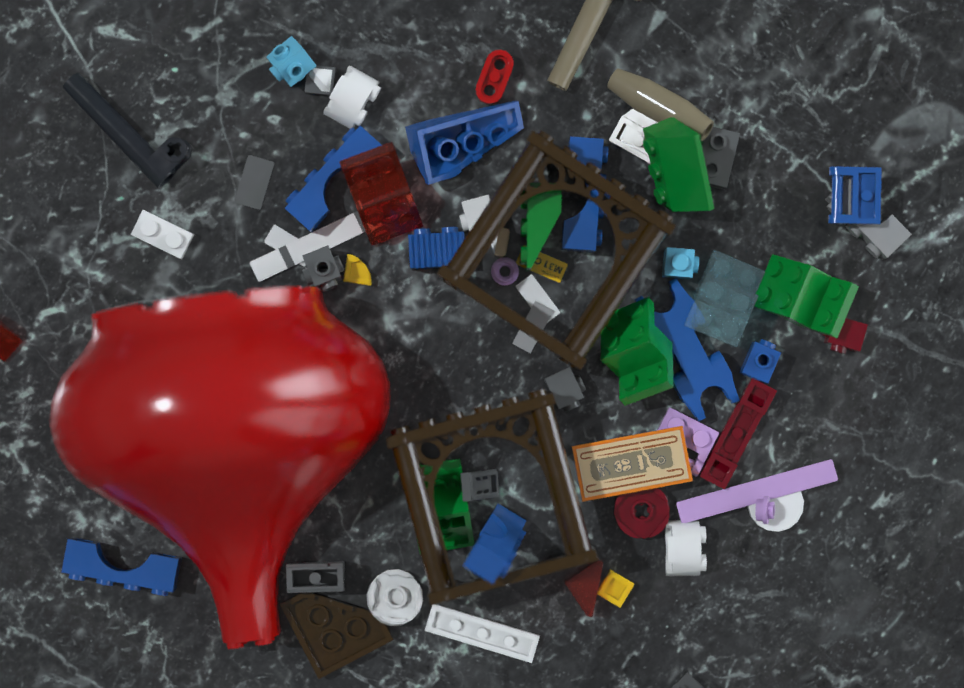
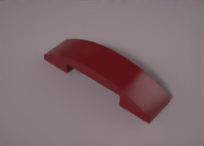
(737, 433)

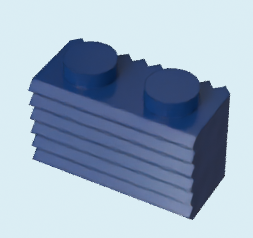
(433, 249)

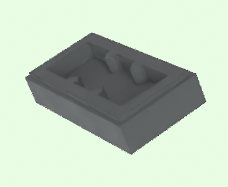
(480, 485)

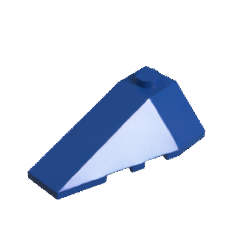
(456, 140)

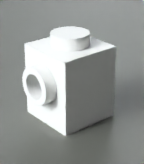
(472, 210)

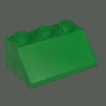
(677, 166)

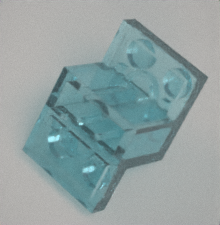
(724, 298)

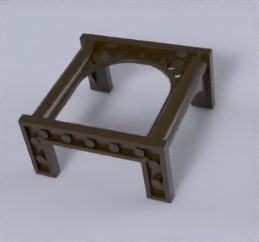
(651, 232)
(420, 500)

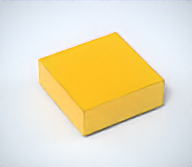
(615, 588)

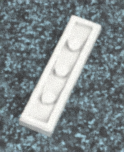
(482, 633)

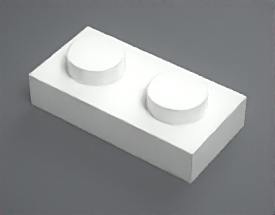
(162, 234)

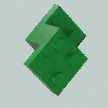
(805, 295)
(637, 352)
(449, 505)

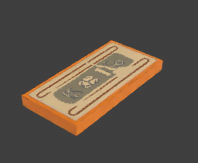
(632, 463)

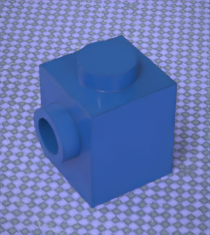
(760, 361)

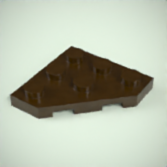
(333, 631)

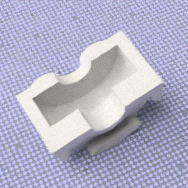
(351, 96)
(684, 548)

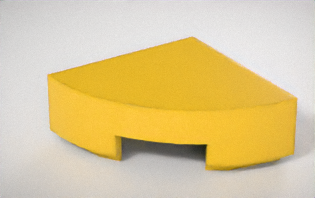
(356, 271)

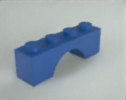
(310, 203)
(581, 231)
(496, 544)
(86, 559)

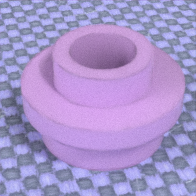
(511, 264)
(764, 510)

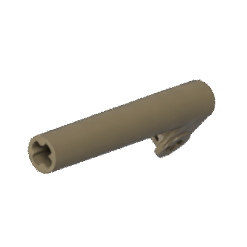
(578, 42)

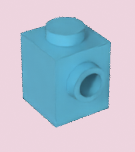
(679, 263)

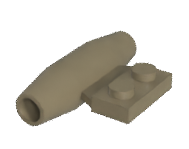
(650, 105)

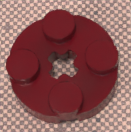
(642, 527)

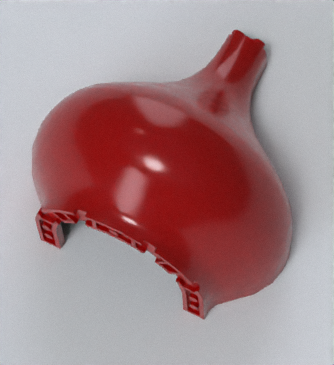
(223, 429)

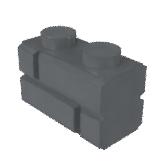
(315, 576)

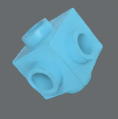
(290, 62)

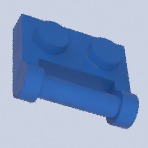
(864, 195)

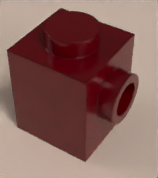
(849, 338)

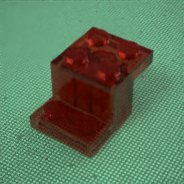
(381, 193)

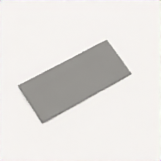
(539, 317)

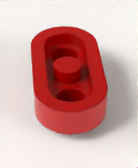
(493, 77)

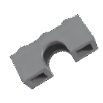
(881, 238)

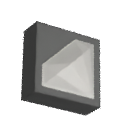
(320, 80)

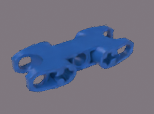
(696, 368)

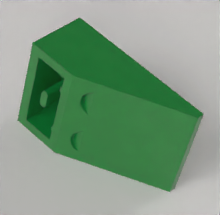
(541, 216)

